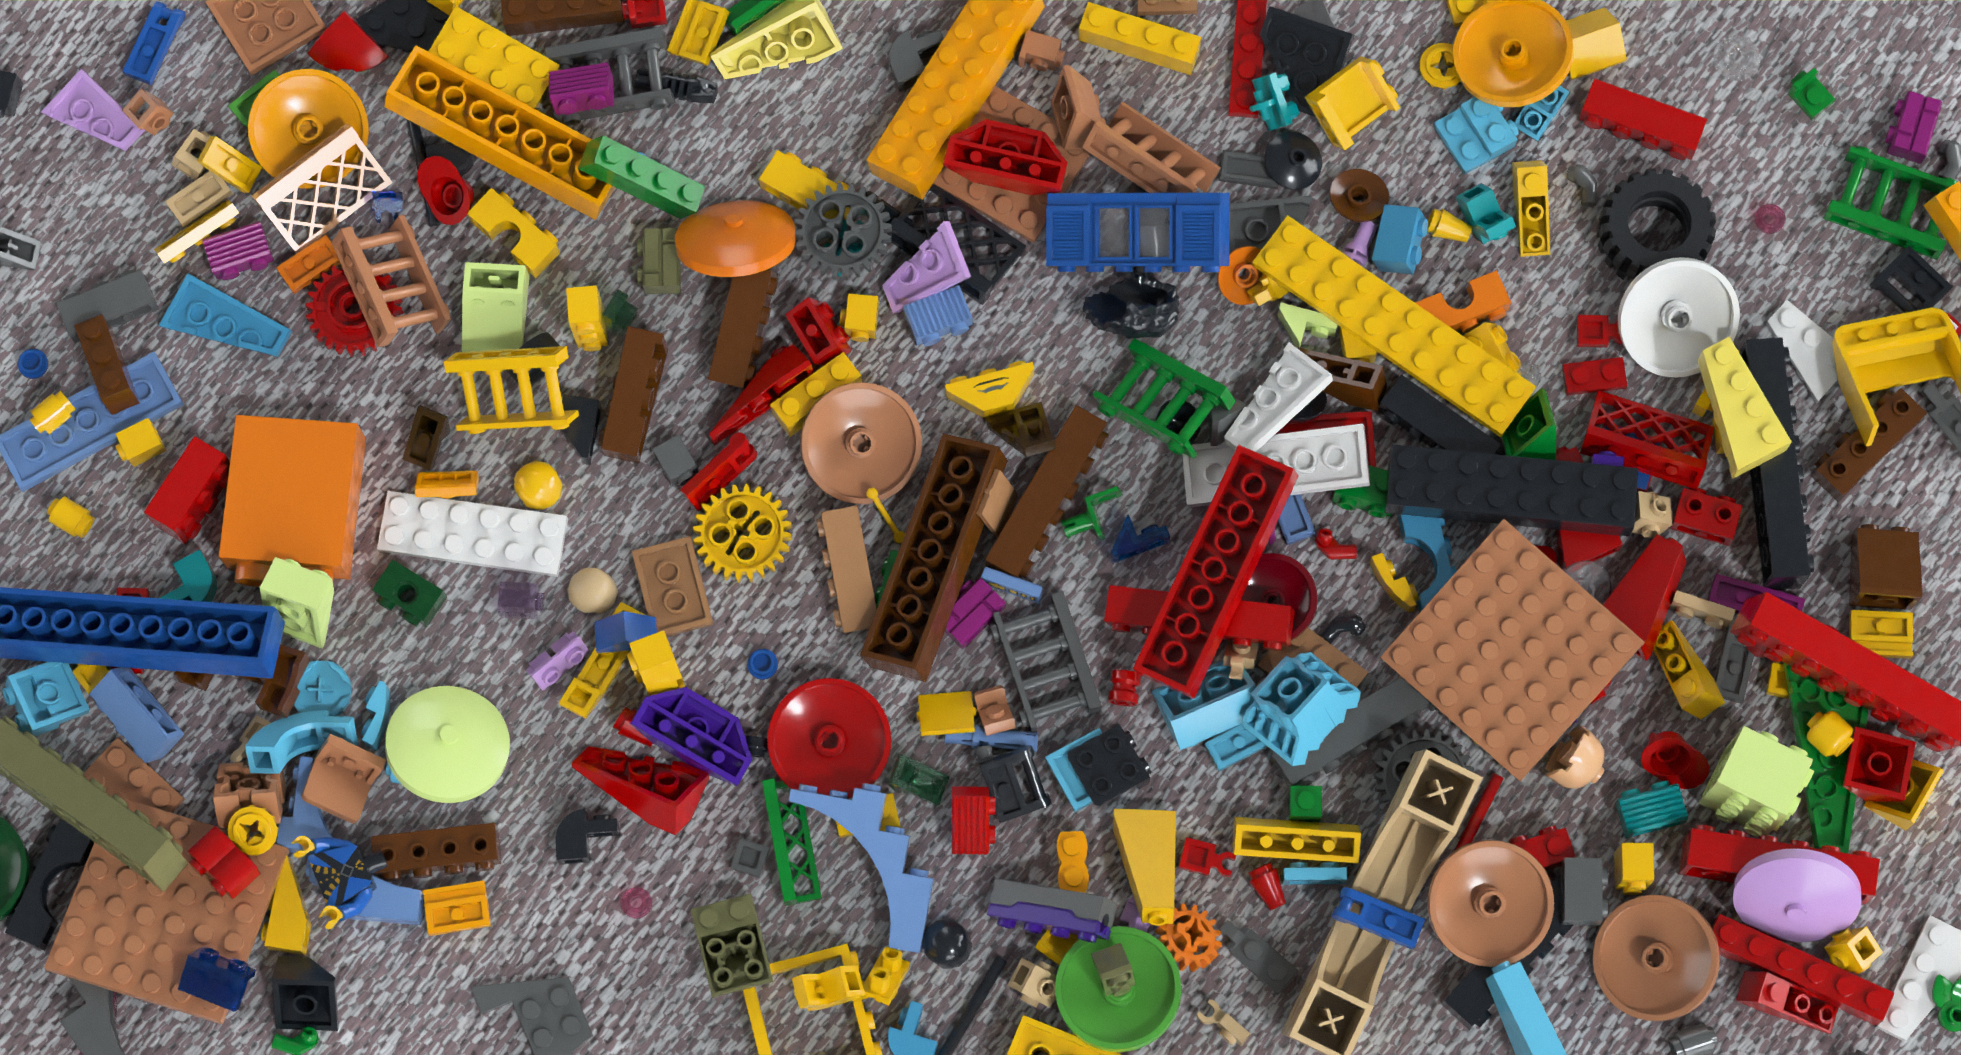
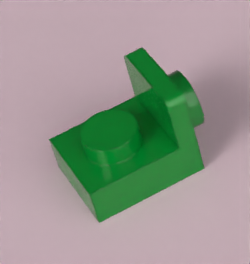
(1810, 93)

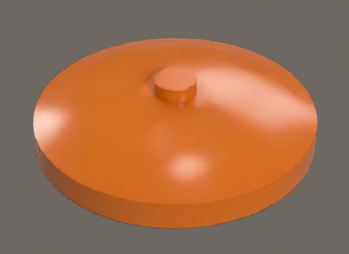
(735, 238)

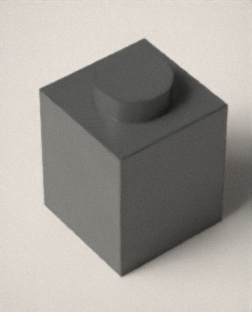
(675, 461)

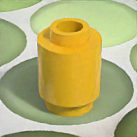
(51, 413)
(70, 517)

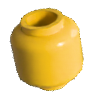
(1829, 733)

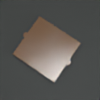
(997, 503)

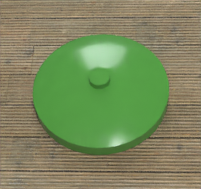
(1124, 1020)

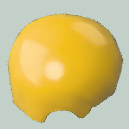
(538, 485)

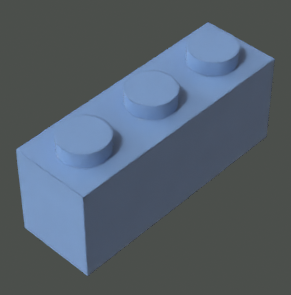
(136, 714)

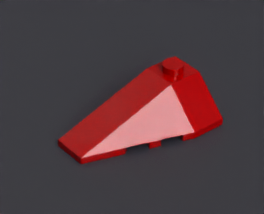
(777, 376)
(652, 790)

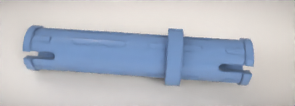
(1007, 739)

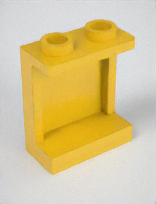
(1352, 100)

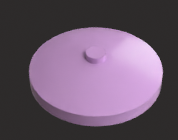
(1797, 895)

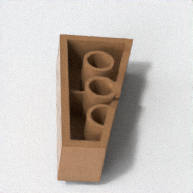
(849, 568)

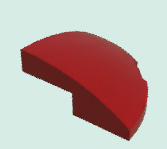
(347, 47)

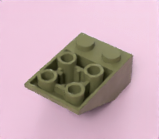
(732, 945)

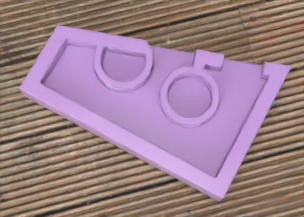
(93, 111)
(930, 271)

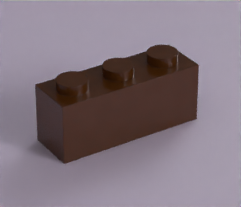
(106, 364)

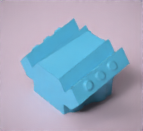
(1299, 706)

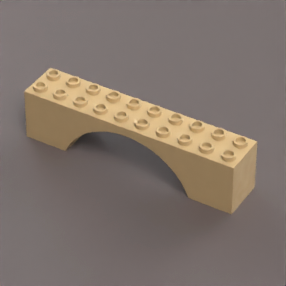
(1398, 862)

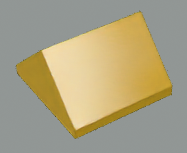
(1596, 43)
(1921, 784)

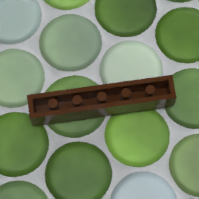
(1047, 493)

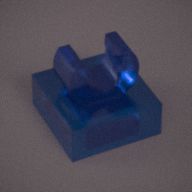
(387, 202)

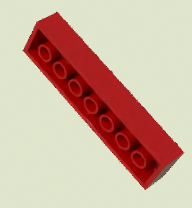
(1216, 571)
(1850, 670)

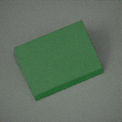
(1532, 430)

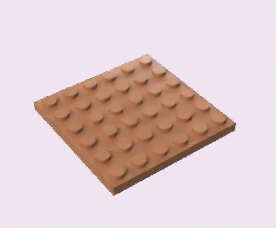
(1512, 650)
(138, 938)

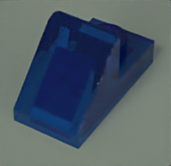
(1130, 544)

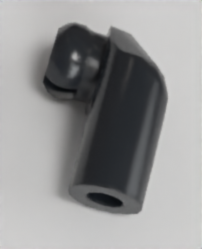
(1343, 623)

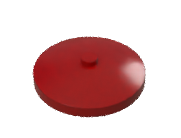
(829, 737)

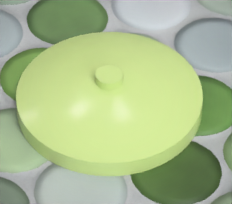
(447, 744)

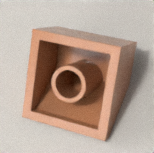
(1074, 108)

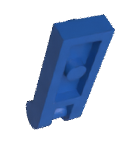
(153, 43)
(1379, 918)

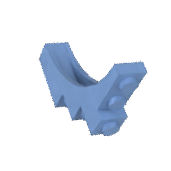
(862, 816)
(388, 901)

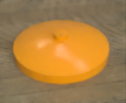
(1513, 52)
(299, 114)

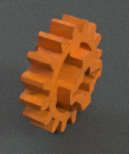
(1189, 937)

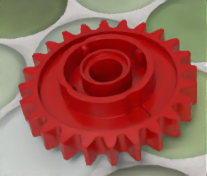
(331, 315)

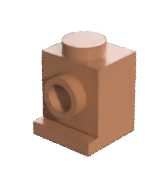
(1041, 52)
(154, 118)

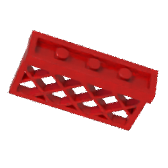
(1642, 453)

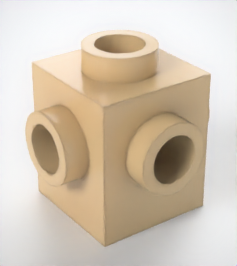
(1652, 514)
(1034, 982)

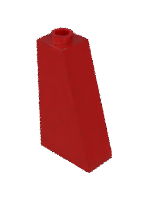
(1582, 546)
(1648, 590)

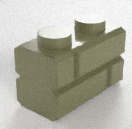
(660, 262)

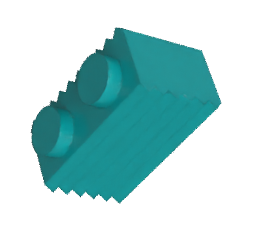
(1651, 810)

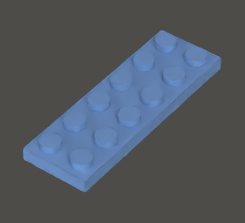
(91, 428)

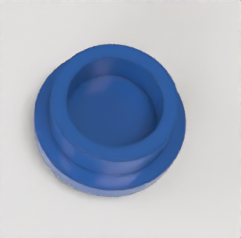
(32, 363)
(762, 664)

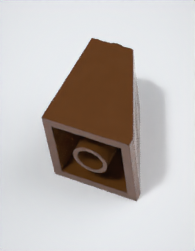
(1885, 568)

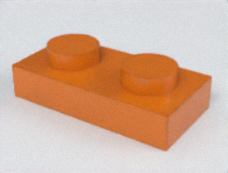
(308, 264)

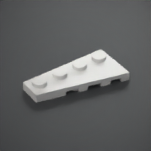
(1284, 394)
(1933, 954)

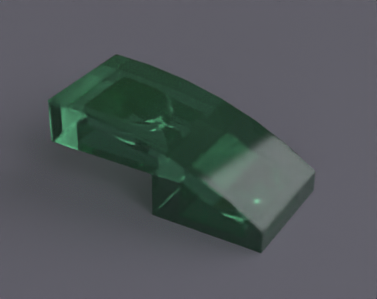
(619, 314)

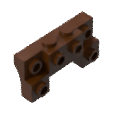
(277, 692)

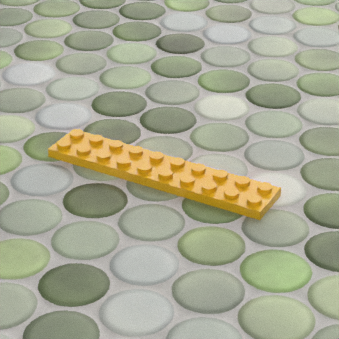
(1394, 326)

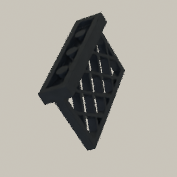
(911, 238)

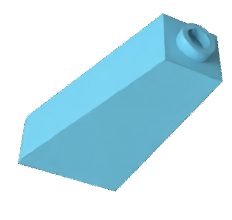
(1522, 1012)

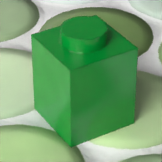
(1305, 803)

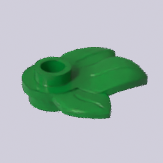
(1948, 999)

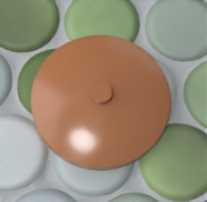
(860, 441)
(1490, 903)
(1656, 958)

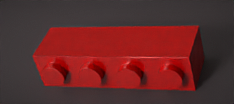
(1642, 119)

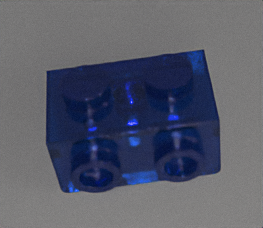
(215, 978)

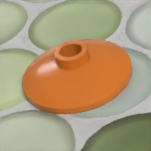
(1236, 287)

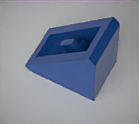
(620, 629)

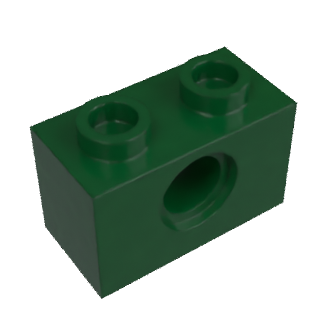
(397, 580)

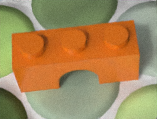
(1487, 301)

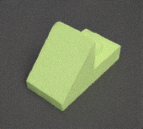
(1298, 320)

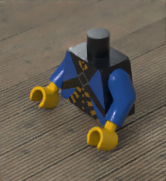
(341, 874)

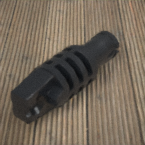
(682, 86)

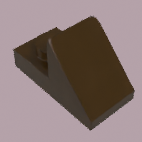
(426, 437)

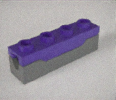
(1051, 909)

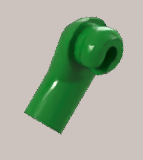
(299, 1044)

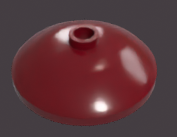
(1290, 582)

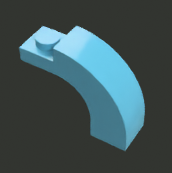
(291, 736)

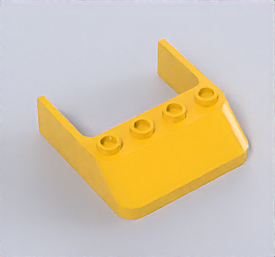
(1893, 354)

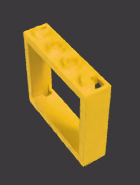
(849, 958)

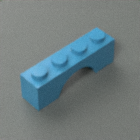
(1428, 536)

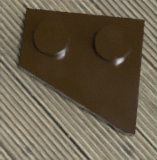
(1023, 429)

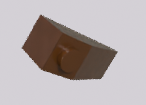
(1353, 380)

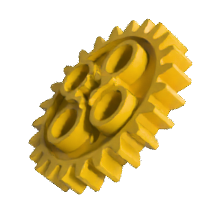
(766, 547)

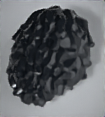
(1134, 307)

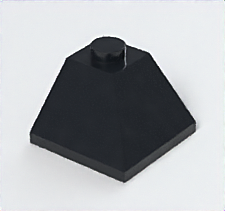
(304, 995)

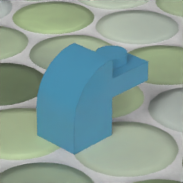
(905, 1041)

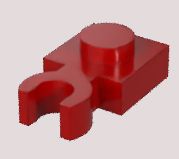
(1596, 331)
(1201, 857)

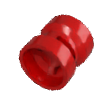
(1124, 690)

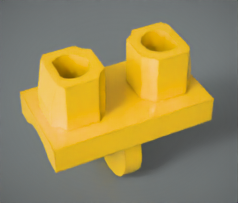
(886, 976)

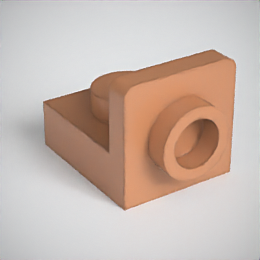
(994, 710)

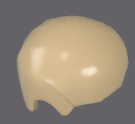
(592, 590)

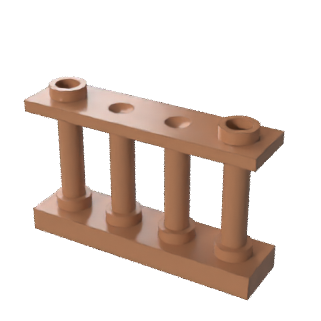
(1149, 154)
(367, 292)

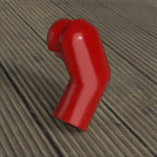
(1331, 548)

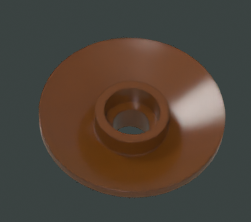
(1360, 185)

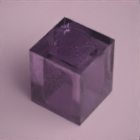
(520, 600)

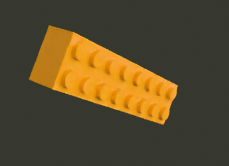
(951, 91)
(496, 129)

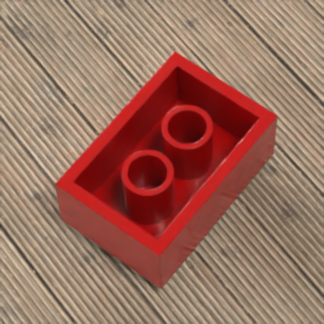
(189, 491)

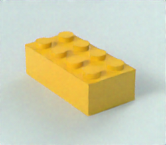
(494, 57)

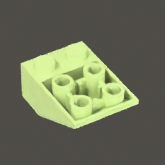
(494, 306)

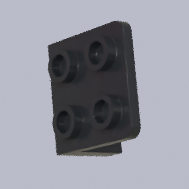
(1109, 765)

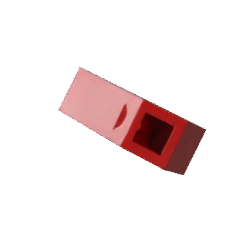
(1786, 1001)

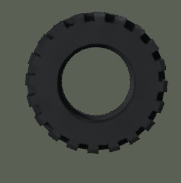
(1660, 191)

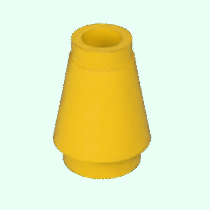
(1447, 226)

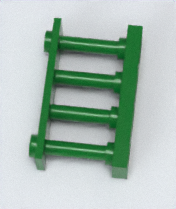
(1871, 221)
(1167, 370)

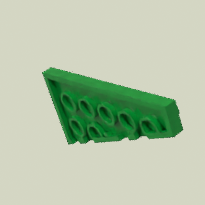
(1827, 800)

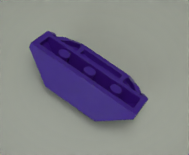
(695, 733)

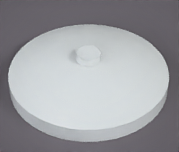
(1676, 314)

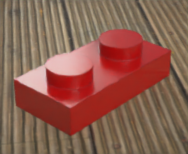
(1594, 376)

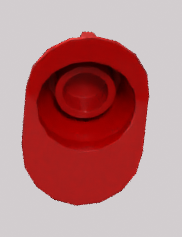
(445, 190)
(1674, 760)

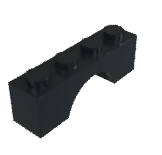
(32, 918)

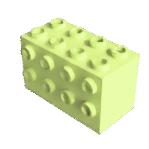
(1757, 782)

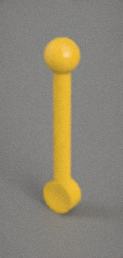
(898, 536)

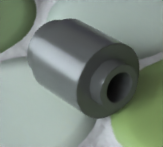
(1693, 1041)

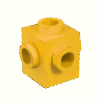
(1853, 949)

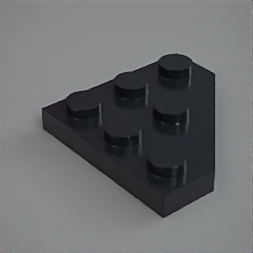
(404, 24)
(1304, 52)

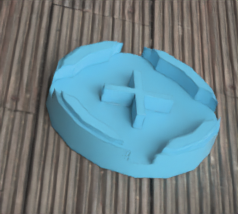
(324, 688)

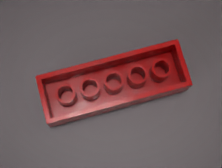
(1723, 855)

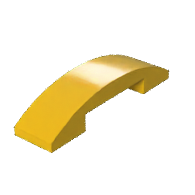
(595, 677)

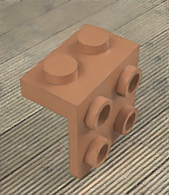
(341, 778)

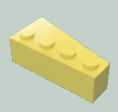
(1743, 414)

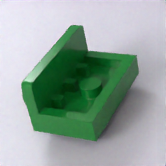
(1366, 498)

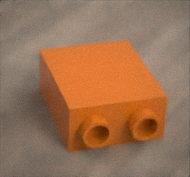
(291, 496)

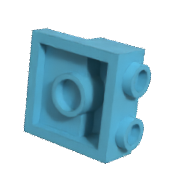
(1476, 134)
(44, 697)
(1066, 775)

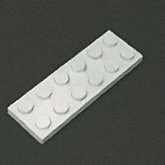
(1321, 457)
(472, 533)

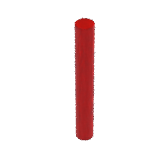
(1480, 811)

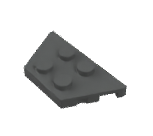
(1257, 221)

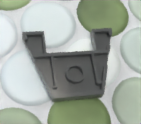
(546, 1011)

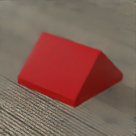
(1878, 766)

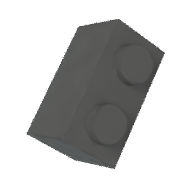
(1583, 891)

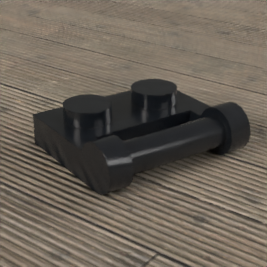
(1917, 277)
(1004, 785)

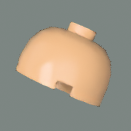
(1577, 761)

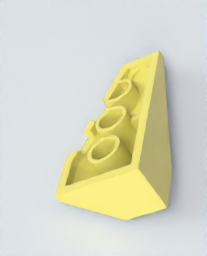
(784, 35)

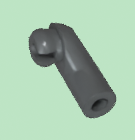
(1952, 151)
(1586, 181)

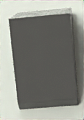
(18, 250)
(1221, 420)

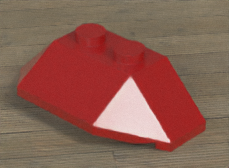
(1007, 158)

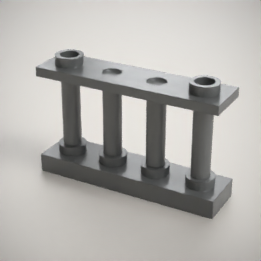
(620, 47)
(1066, 640)

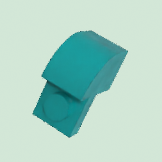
(1484, 214)
(197, 577)

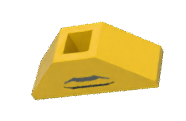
(991, 390)

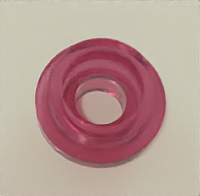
(1776, 212)
(643, 910)

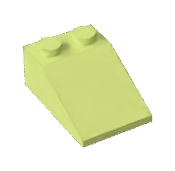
(300, 598)

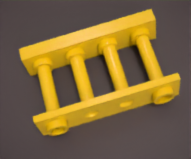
(521, 362)

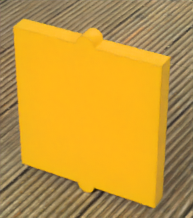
(946, 713)

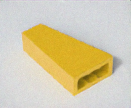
(1148, 855)

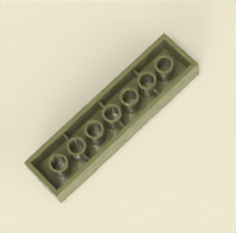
(89, 807)

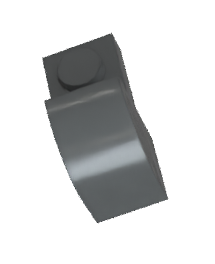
(907, 56)

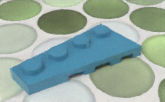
(218, 317)

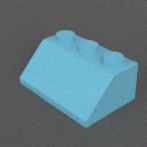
(1213, 711)

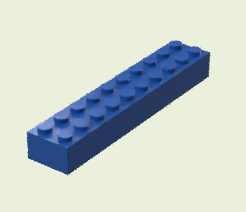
(139, 632)

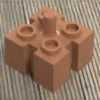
(240, 789)

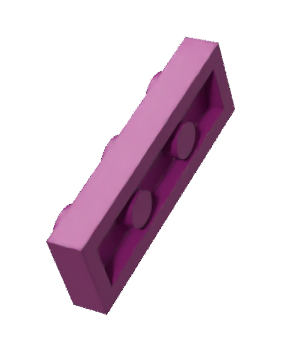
(1734, 592)

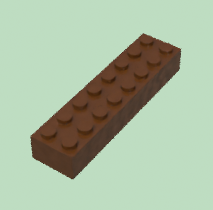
(932, 559)

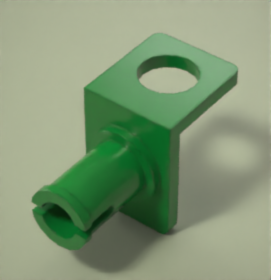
(1090, 519)

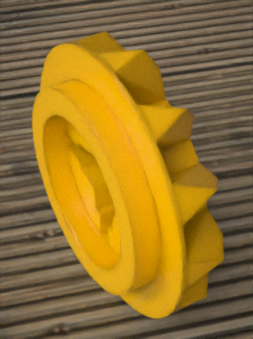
(1431, 58)
(239, 832)

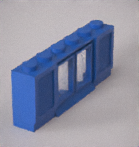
(1137, 231)

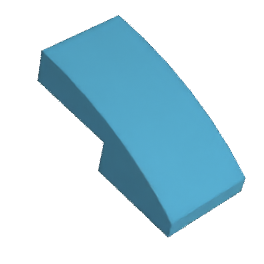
(1537, 116)
(379, 705)

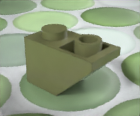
(1114, 970)

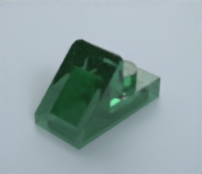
(918, 780)

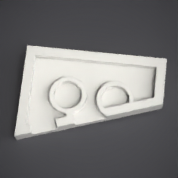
(1808, 348)

